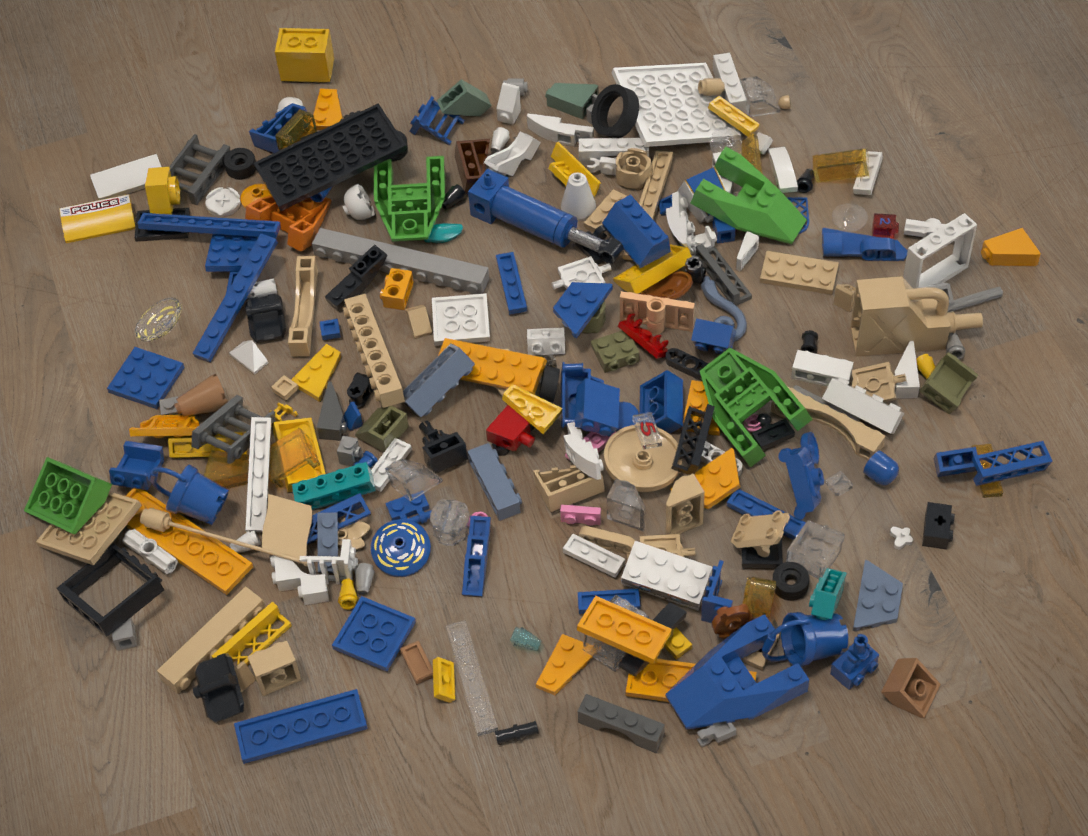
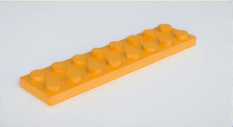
(197, 552)

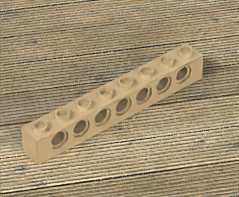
(373, 351)

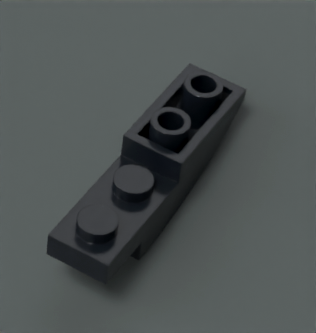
(358, 279)

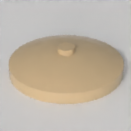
(644, 468)

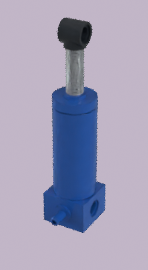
(494, 199)

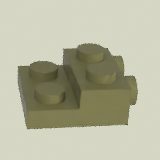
(615, 351)

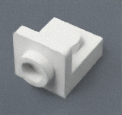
(707, 239)

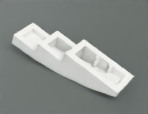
(782, 169)

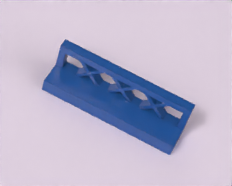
(1014, 469)
(342, 508)

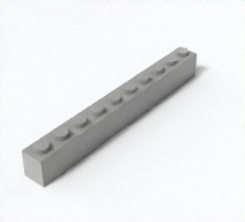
(423, 265)

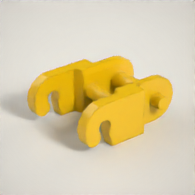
(286, 409)

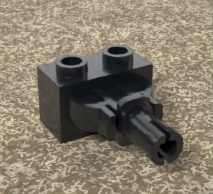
(442, 449)

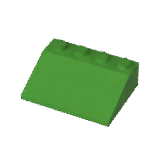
(66, 495)

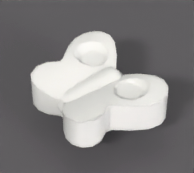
(902, 537)

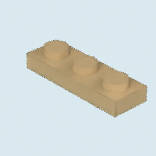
(600, 213)

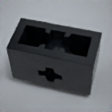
(937, 525)

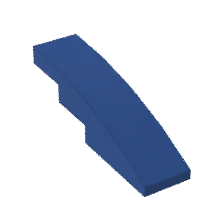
(476, 556)

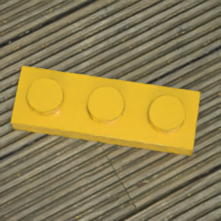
(733, 116)

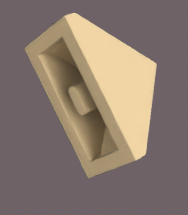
(844, 296)
(418, 321)

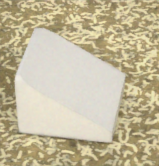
(764, 142)

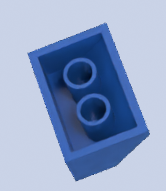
(664, 399)

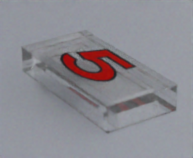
(647, 430)

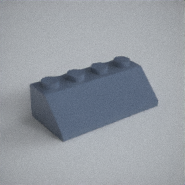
(437, 380)

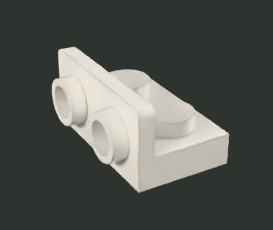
(546, 341)

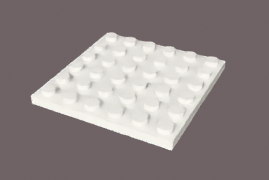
(670, 103)

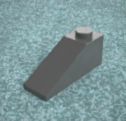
(331, 419)

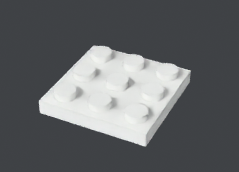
(461, 318)

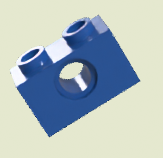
(955, 461)

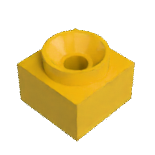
(162, 190)

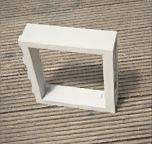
(960, 230)

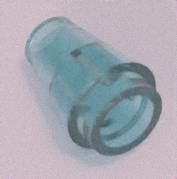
(525, 639)

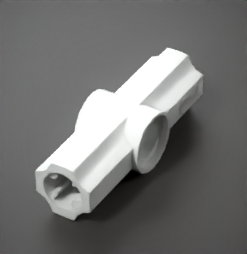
(922, 228)
(157, 556)

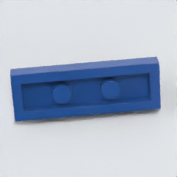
(586, 598)

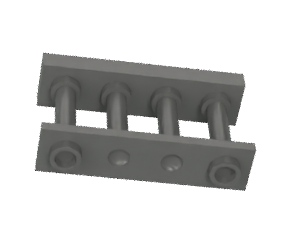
(207, 177)
(215, 425)

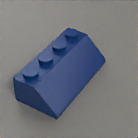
(636, 231)

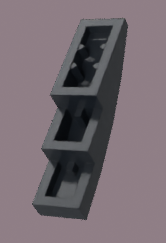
(670, 617)

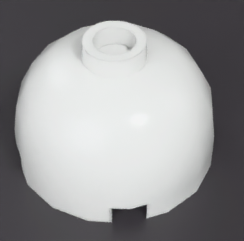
(358, 203)

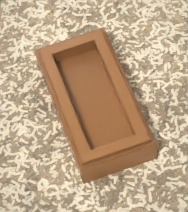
(417, 662)

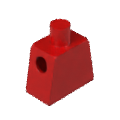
(510, 430)

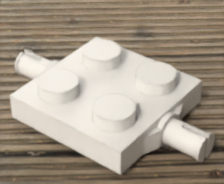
(580, 271)

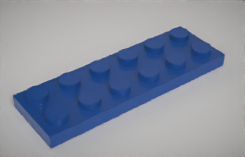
(300, 726)

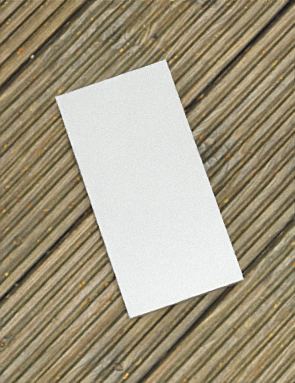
(123, 178)

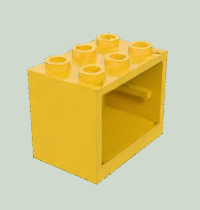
(304, 55)

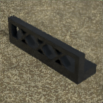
(700, 439)

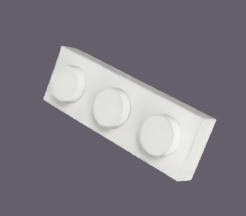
(865, 184)
(396, 450)
(594, 555)

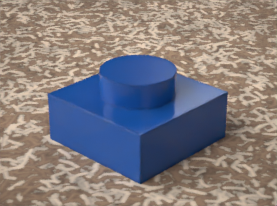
(330, 329)

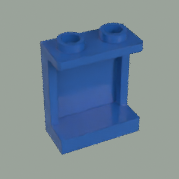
(136, 465)

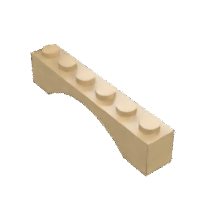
(301, 328)
(861, 438)

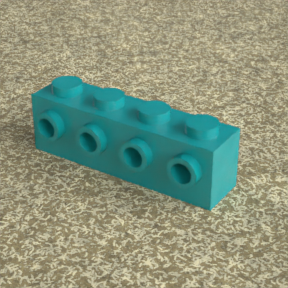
(334, 486)
(827, 594)

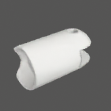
(263, 289)

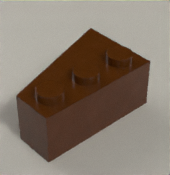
(470, 160)

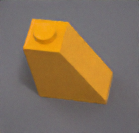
(1011, 250)

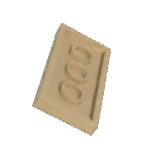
(799, 272)

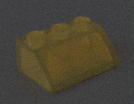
(841, 165)

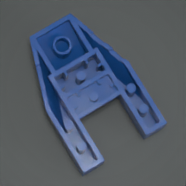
(724, 689)

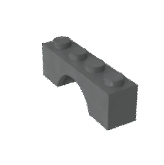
(602, 714)

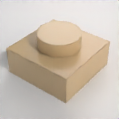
(284, 387)

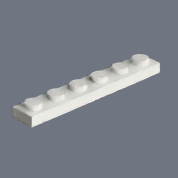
(258, 473)

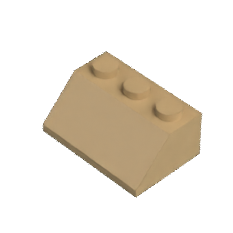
(684, 505)

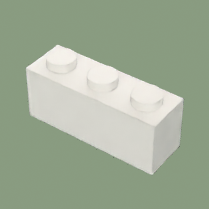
(820, 368)

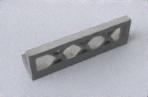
(721, 278)

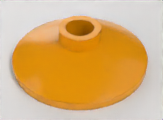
(253, 193)

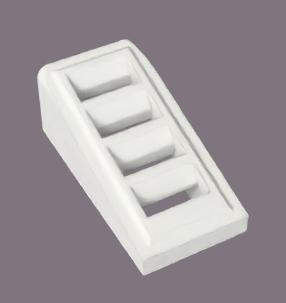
(747, 250)

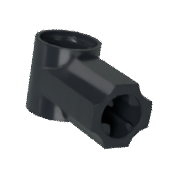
(695, 269)

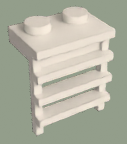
(342, 566)

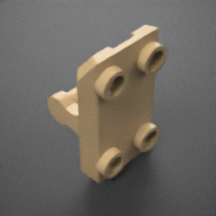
(760, 531)

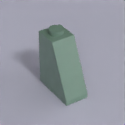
(571, 97)
(464, 100)

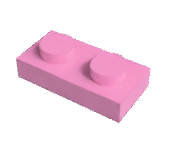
(580, 514)

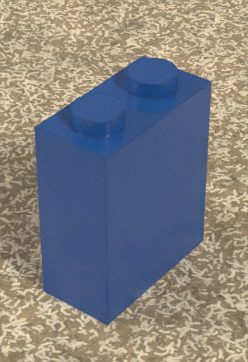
(597, 407)

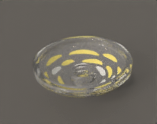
(158, 319)

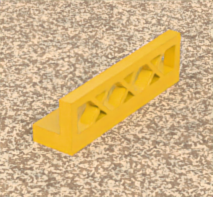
(182, 446)
(250, 632)

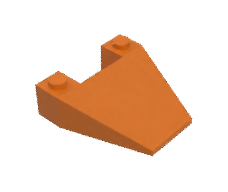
(299, 221)

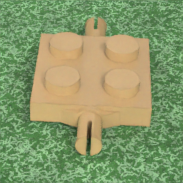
(878, 380)
(668, 543)

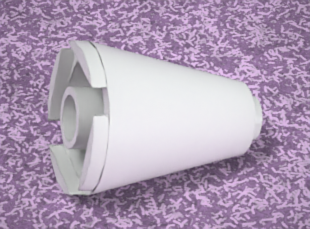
(578, 197)

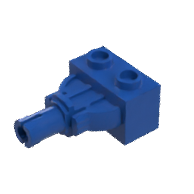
(855, 663)

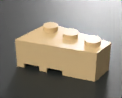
(566, 486)

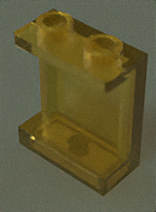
(297, 127)
(290, 455)

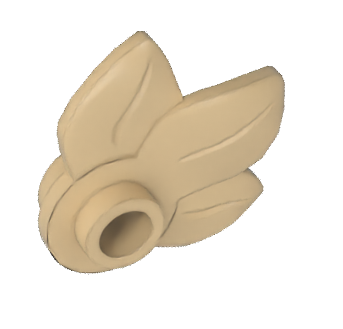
(354, 532)

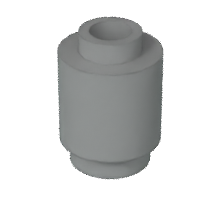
(523, 86)

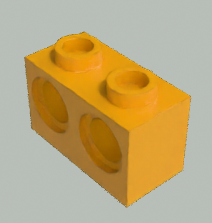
(397, 289)

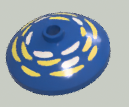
(402, 559)

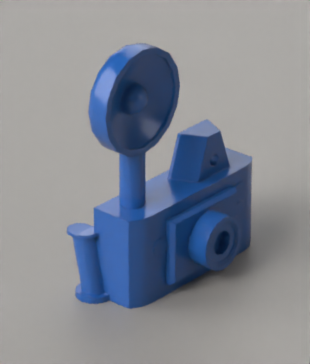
(571, 377)
(803, 475)

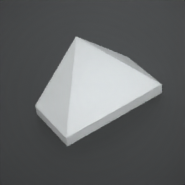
(249, 356)

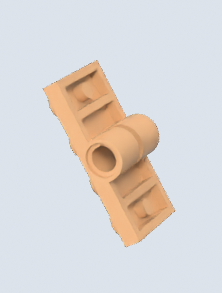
(657, 312)

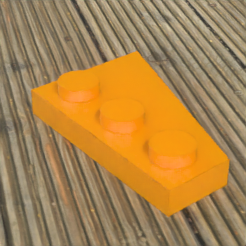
(563, 664)

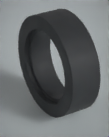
(602, 105)

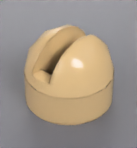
(784, 102)

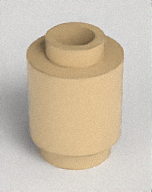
(711, 87)

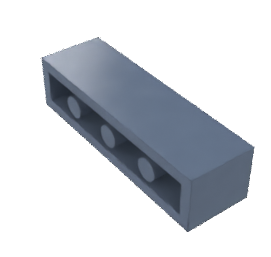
(494, 481)

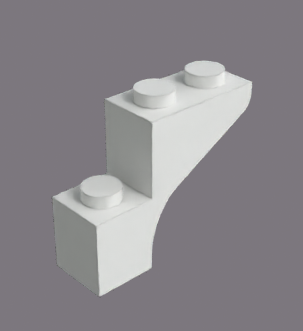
(508, 159)
(289, 577)

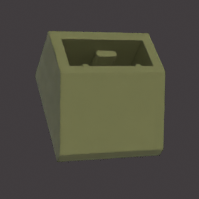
(383, 427)

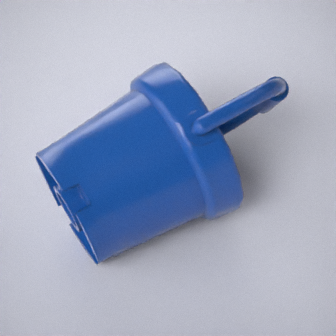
(192, 494)
(807, 638)

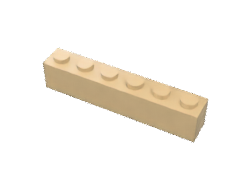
(181, 667)

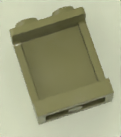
(948, 382)

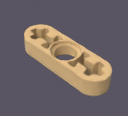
(607, 539)

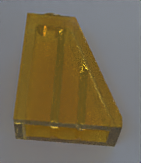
(227, 474)

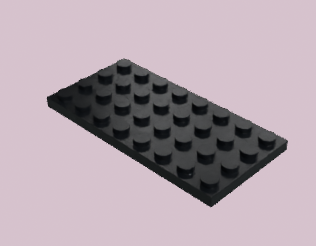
(330, 156)

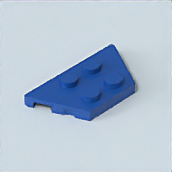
(580, 304)

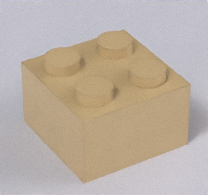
(274, 668)

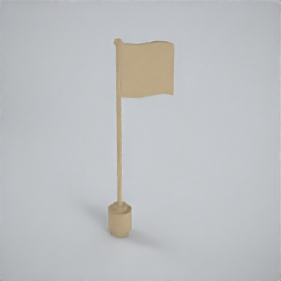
(283, 532)

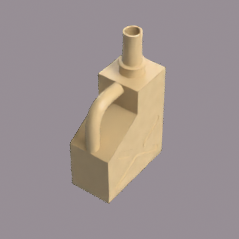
(892, 314)

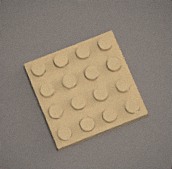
(95, 534)

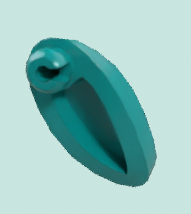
(444, 232)

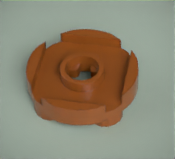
(731, 619)

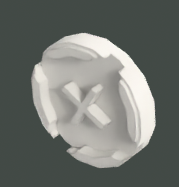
(223, 202)

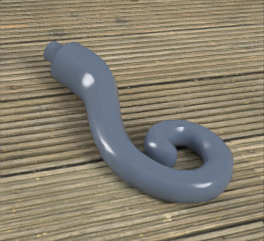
(711, 293)

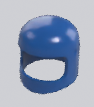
(881, 468)

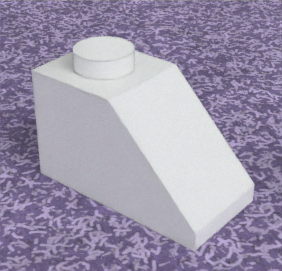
(508, 104)

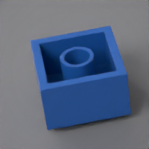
(713, 336)

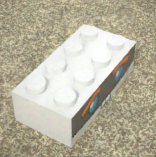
(666, 575)

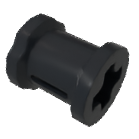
(809, 341)

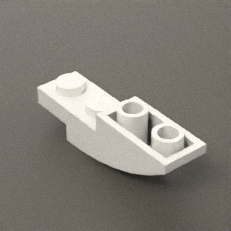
(556, 131)
(679, 222)
(582, 453)

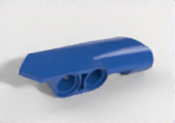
(870, 248)

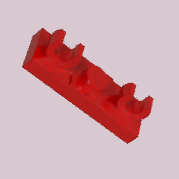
(643, 336)

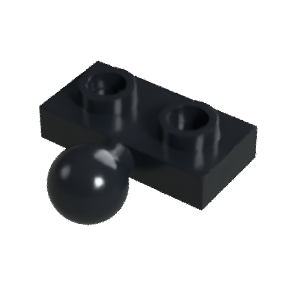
(773, 433)

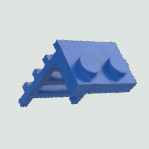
(427, 114)
(711, 601)

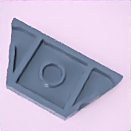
(877, 598)

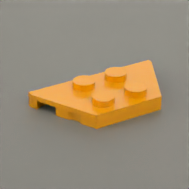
(166, 425)
(718, 478)

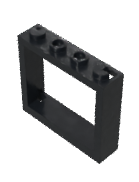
(127, 608)

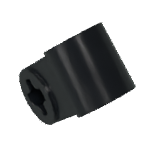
(359, 390)

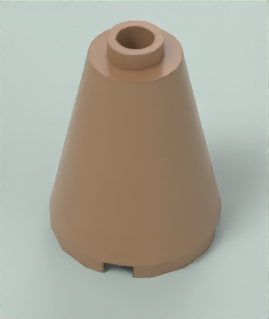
(202, 398)

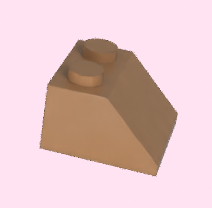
(911, 686)

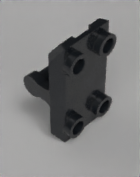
(266, 318)
(219, 688)

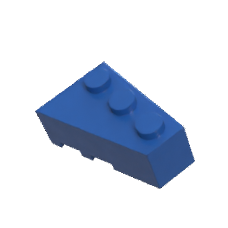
(265, 137)

